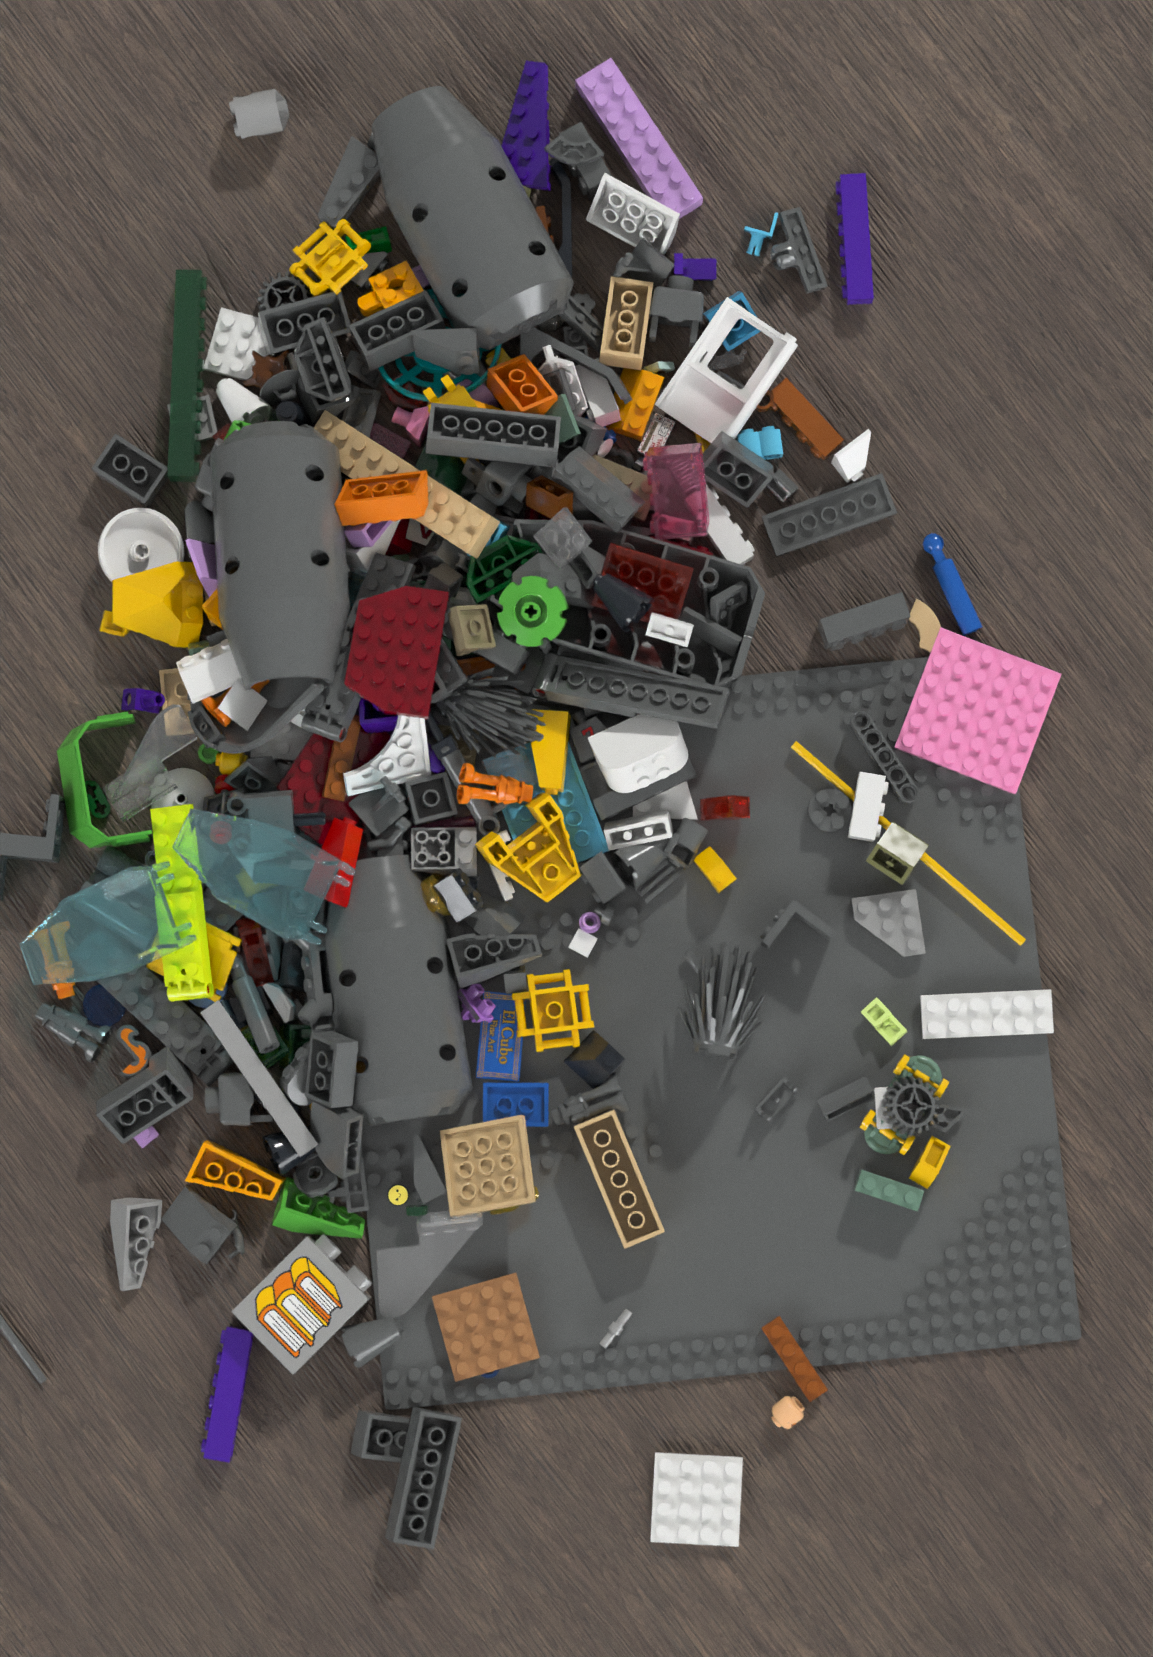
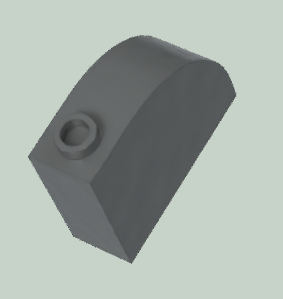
(338, 1137)

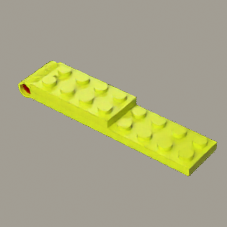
(188, 968)

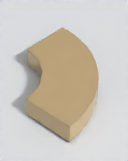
(926, 623)

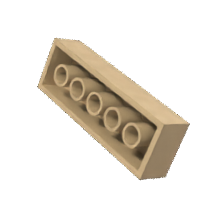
(619, 1179)

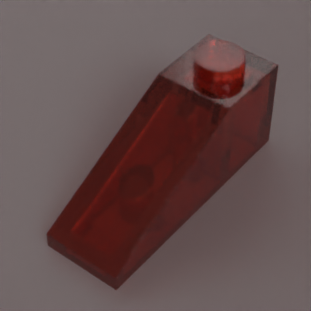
(254, 951)

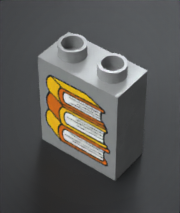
(303, 1302)

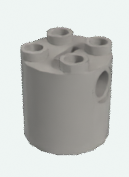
(259, 113)

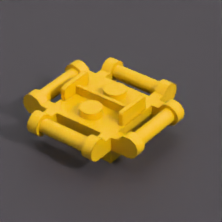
(331, 259)
(553, 1010)

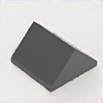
(255, 775)

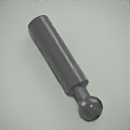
(253, 1007)

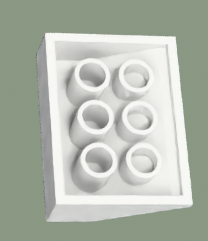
(632, 215)

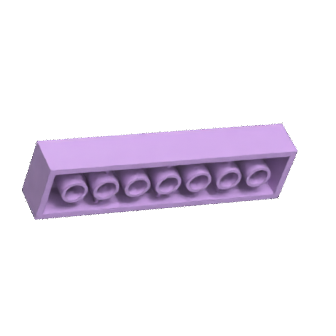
(637, 138)

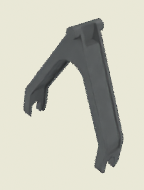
(531, 345)

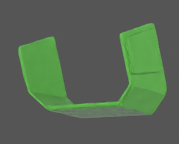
(75, 790)

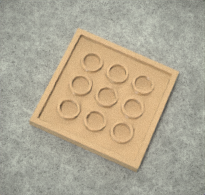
(487, 1166)

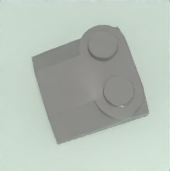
(283, 1001)

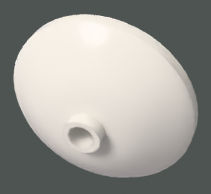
(191, 785)

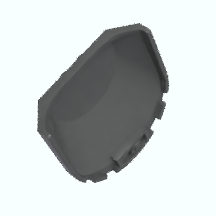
(285, 700)

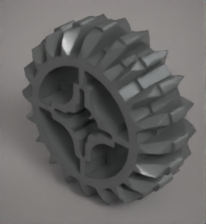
(272, 288)
(910, 1097)

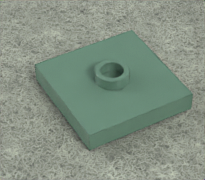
(568, 425)

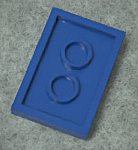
(516, 1099)

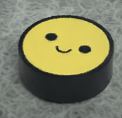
(398, 1195)

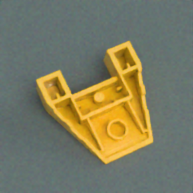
(538, 857)

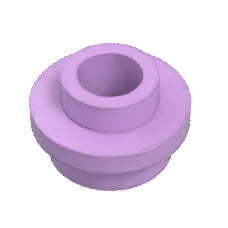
(592, 917)

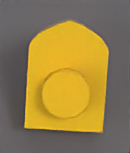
(108, 627)

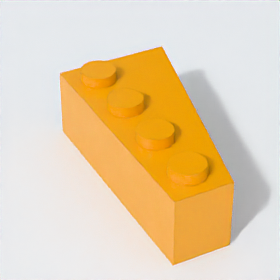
(230, 1171)

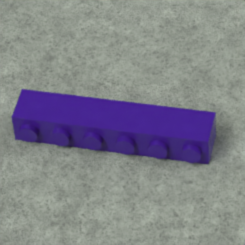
(855, 237)
(228, 1394)

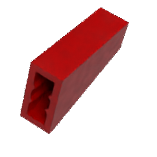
(343, 843)

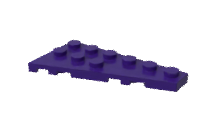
(529, 128)

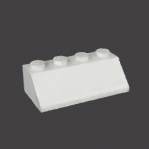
(208, 671)

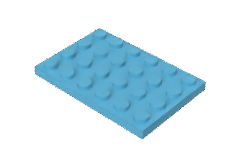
(577, 809)

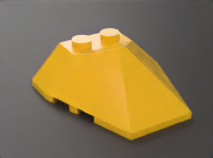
(161, 603)

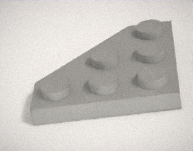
(893, 920)

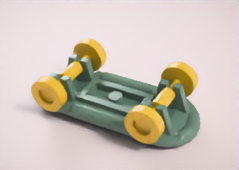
(889, 1140)

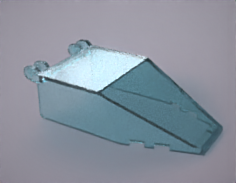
(261, 870)
(105, 930)

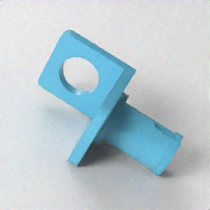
(758, 236)

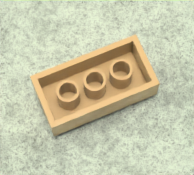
(626, 323)

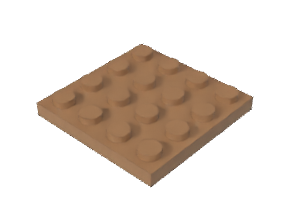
(485, 1327)

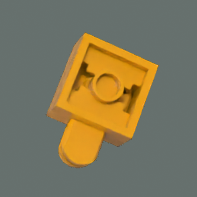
(382, 289)

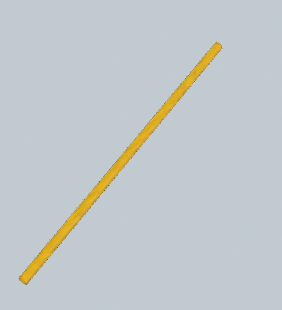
(1004, 926)

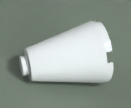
(242, 403)

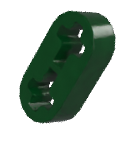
(100, 796)

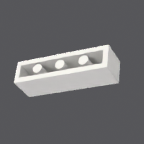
(726, 535)

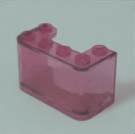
(677, 490)

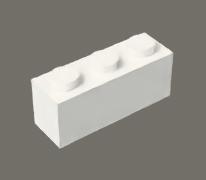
(598, 397)
(867, 807)
(638, 830)

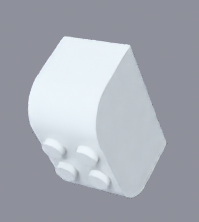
(639, 752)

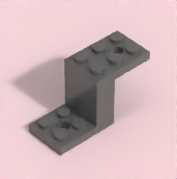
(35, 847)

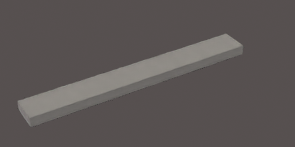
(259, 1078)

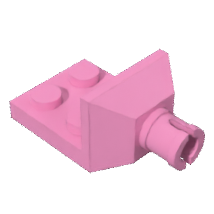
(415, 423)

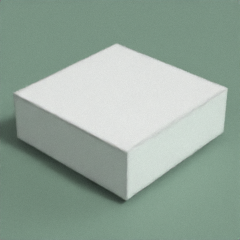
(583, 943)

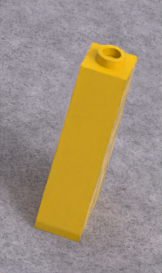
(552, 750)

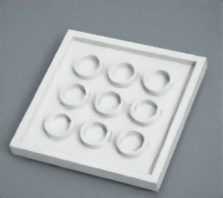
(696, 1499)

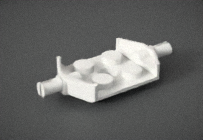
(554, 363)

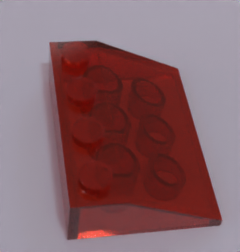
(654, 576)

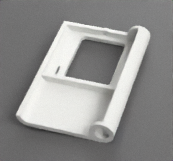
(707, 400)

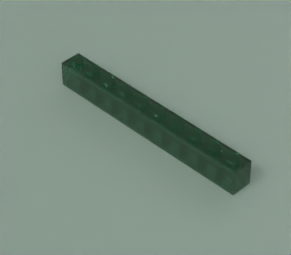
(186, 375)

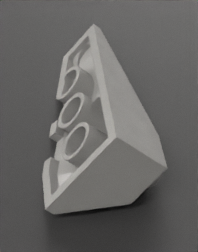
(133, 1229)

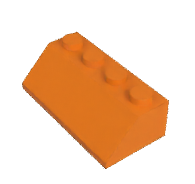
(383, 498)

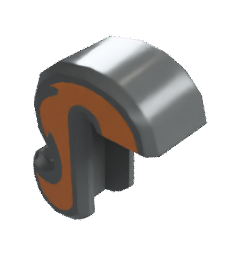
(139, 1050)

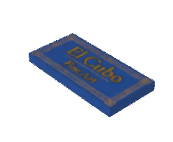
(498, 1041)

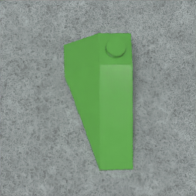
(314, 1215)

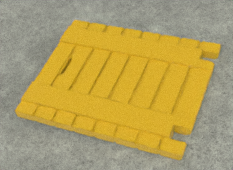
(220, 955)

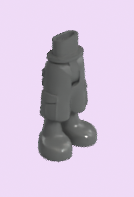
(69, 1028)

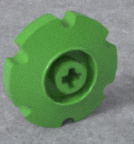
(546, 600)

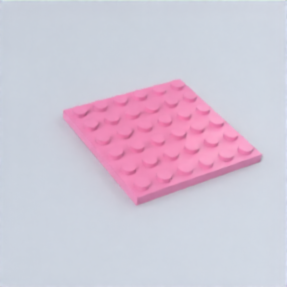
(977, 710)

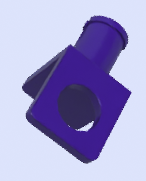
(142, 700)

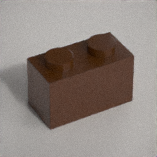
(548, 497)

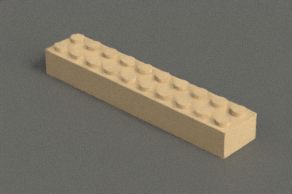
(446, 511)

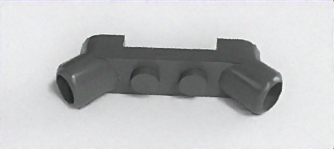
(317, 1003)

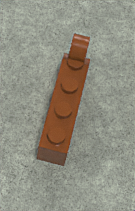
(804, 418)

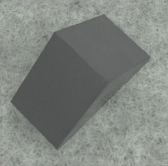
(588, 565)

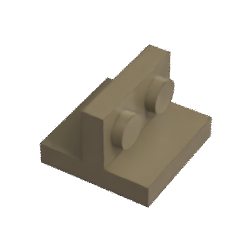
(471, 628)

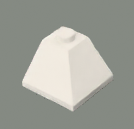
(852, 458)

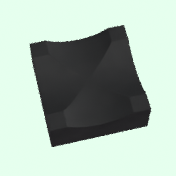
(292, 974)

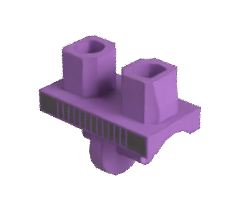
(473, 1006)

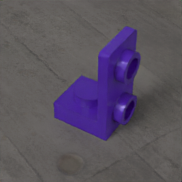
(695, 268)

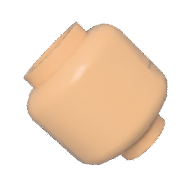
(787, 1412)

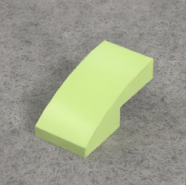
(884, 1021)

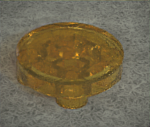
(434, 902)

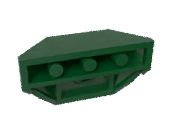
(496, 564)

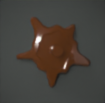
(265, 368)

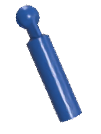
(952, 586)

